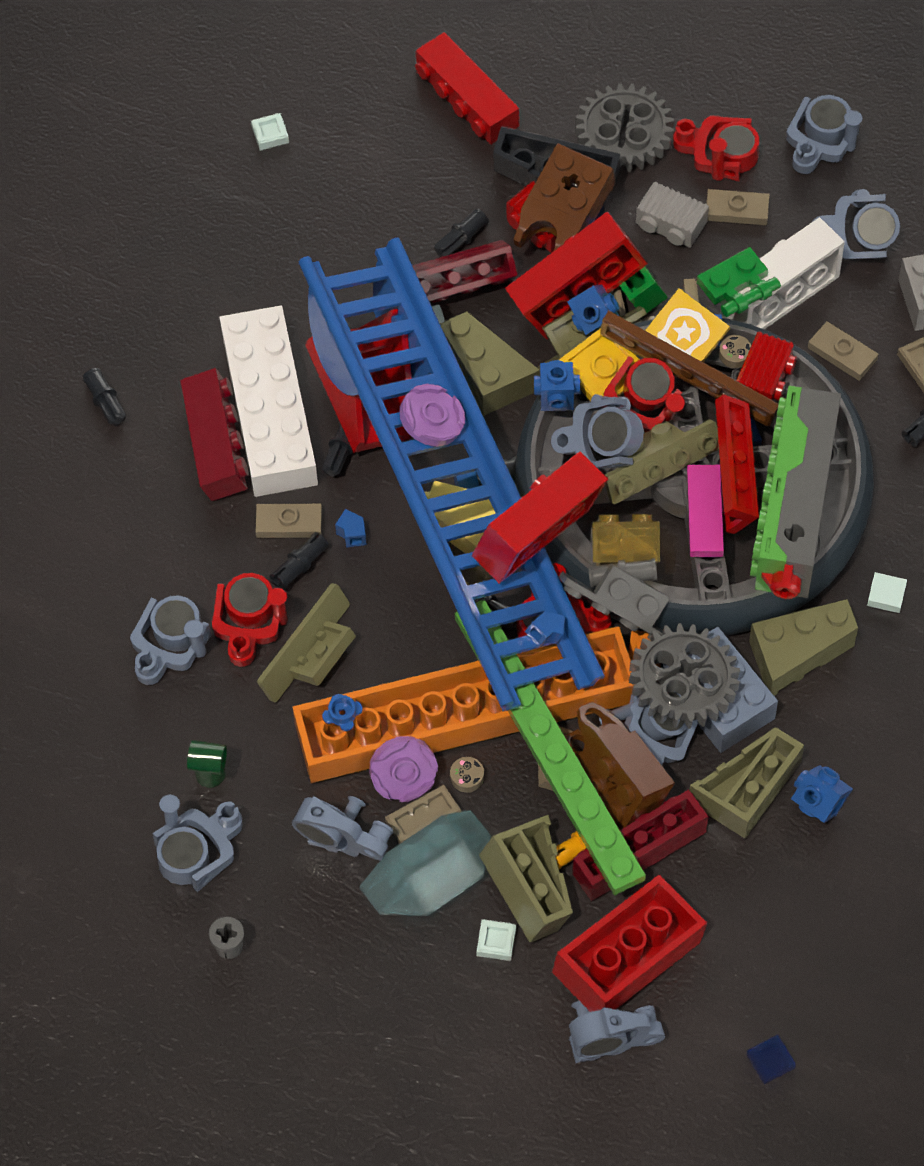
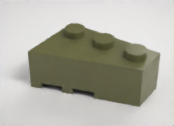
(489, 364)
(801, 641)
(749, 783)
(528, 877)

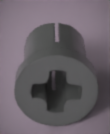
(221, 930)

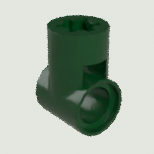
(207, 762)

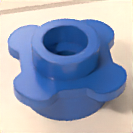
(338, 703)

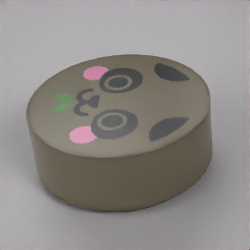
(734, 351)
(467, 774)

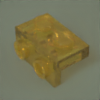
(625, 539)

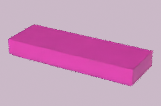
(705, 511)

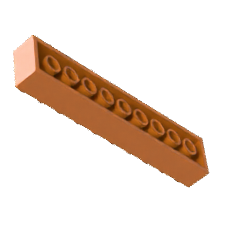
(451, 708)

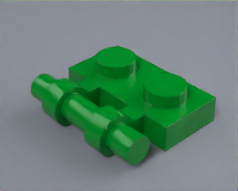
(733, 276)

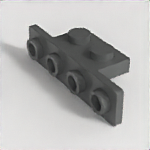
(624, 595)

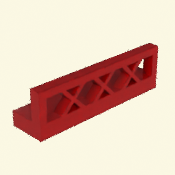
(736, 463)

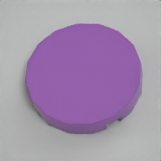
(432, 415)
(403, 768)

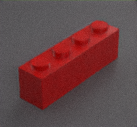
(466, 87)

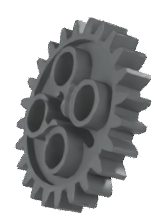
(648, 124)
(684, 676)

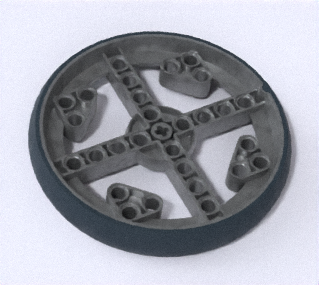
(739, 604)

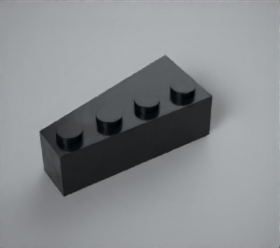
(525, 154)

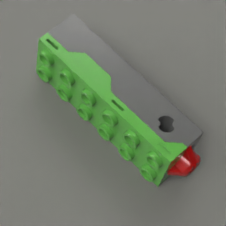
(794, 492)

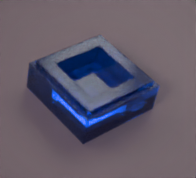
(771, 1059)

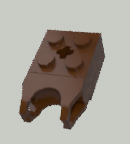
(555, 208)
(619, 766)

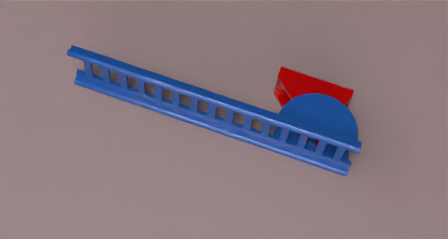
(366, 381)

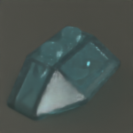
(429, 867)

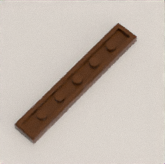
(686, 366)

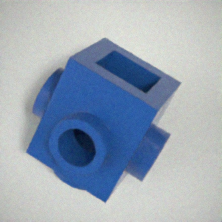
(591, 308)
(557, 386)
(820, 793)

